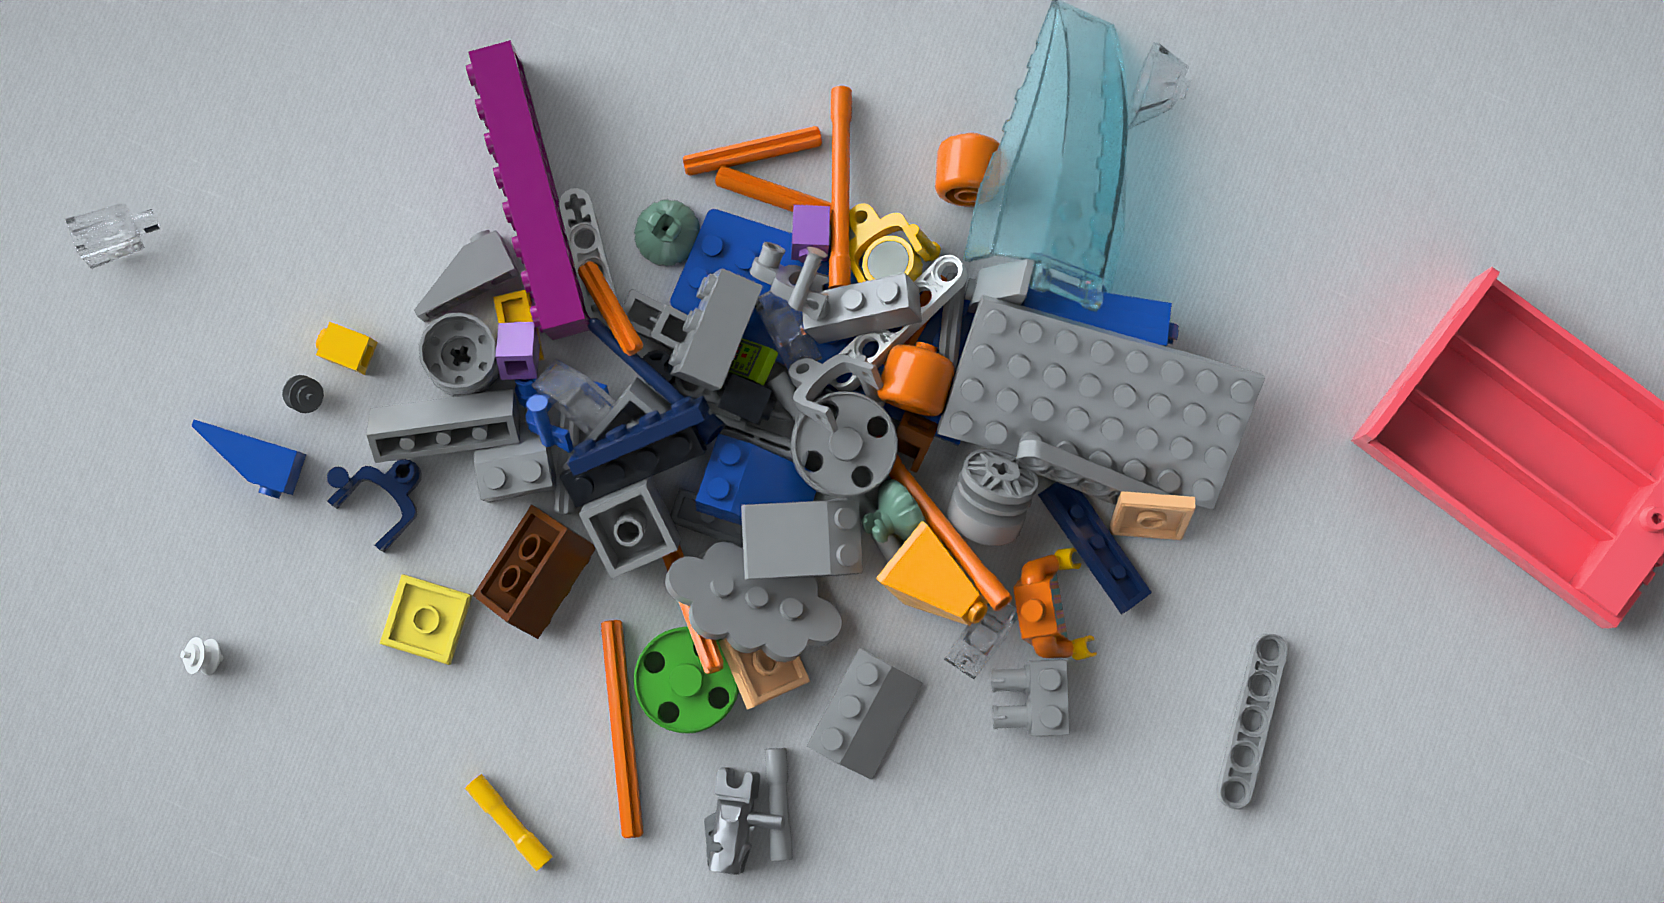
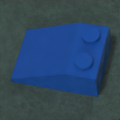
(747, 476)

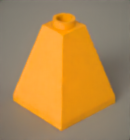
(932, 580)

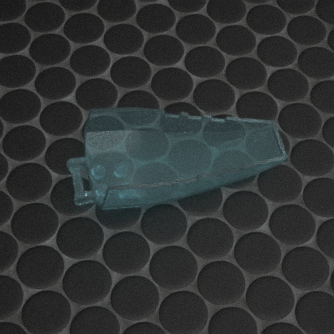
(1062, 162)

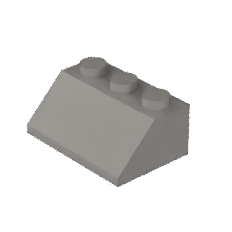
(864, 714)

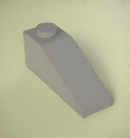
(473, 271)
(1002, 281)

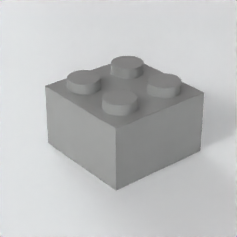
(630, 527)

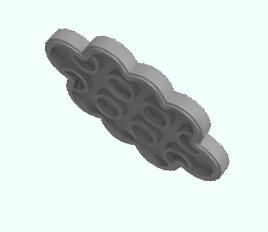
(751, 613)

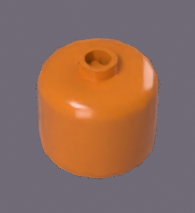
(962, 166)
(916, 379)

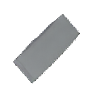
(654, 320)

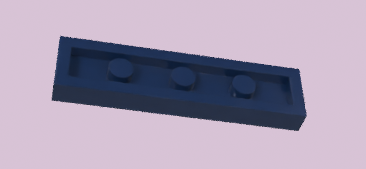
(650, 429)
(1095, 546)

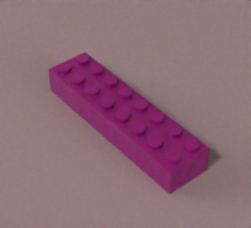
(529, 188)

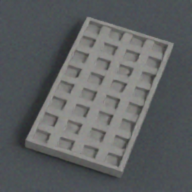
(1099, 397)

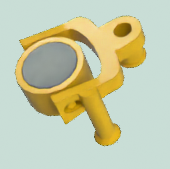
(884, 253)

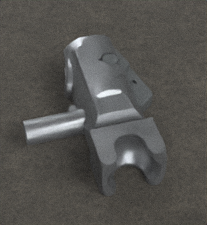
(730, 826)

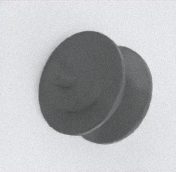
(303, 394)

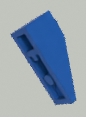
(256, 460)

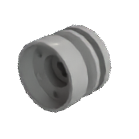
(457, 335)
(991, 497)

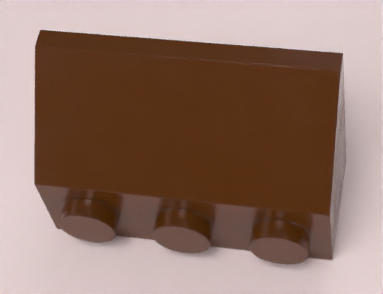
(534, 572)

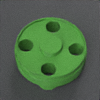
(682, 683)

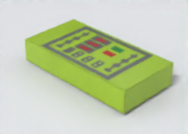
(753, 361)

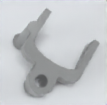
(780, 277)
(812, 377)

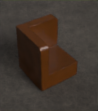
(915, 437)

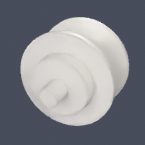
(202, 656)

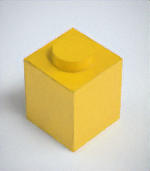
(345, 347)

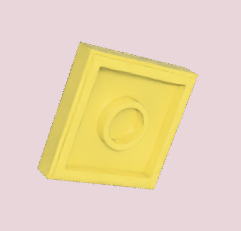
(426, 619)

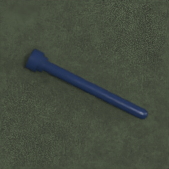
(707, 429)

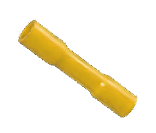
(493, 804)

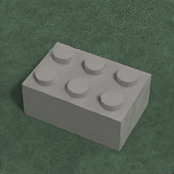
(714, 329)

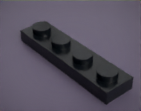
(633, 466)

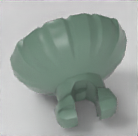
(671, 245)
(896, 513)

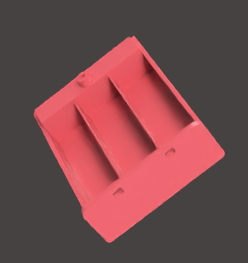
(1531, 448)

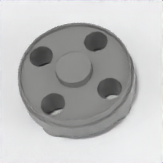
(847, 447)

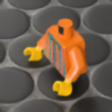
(1041, 608)

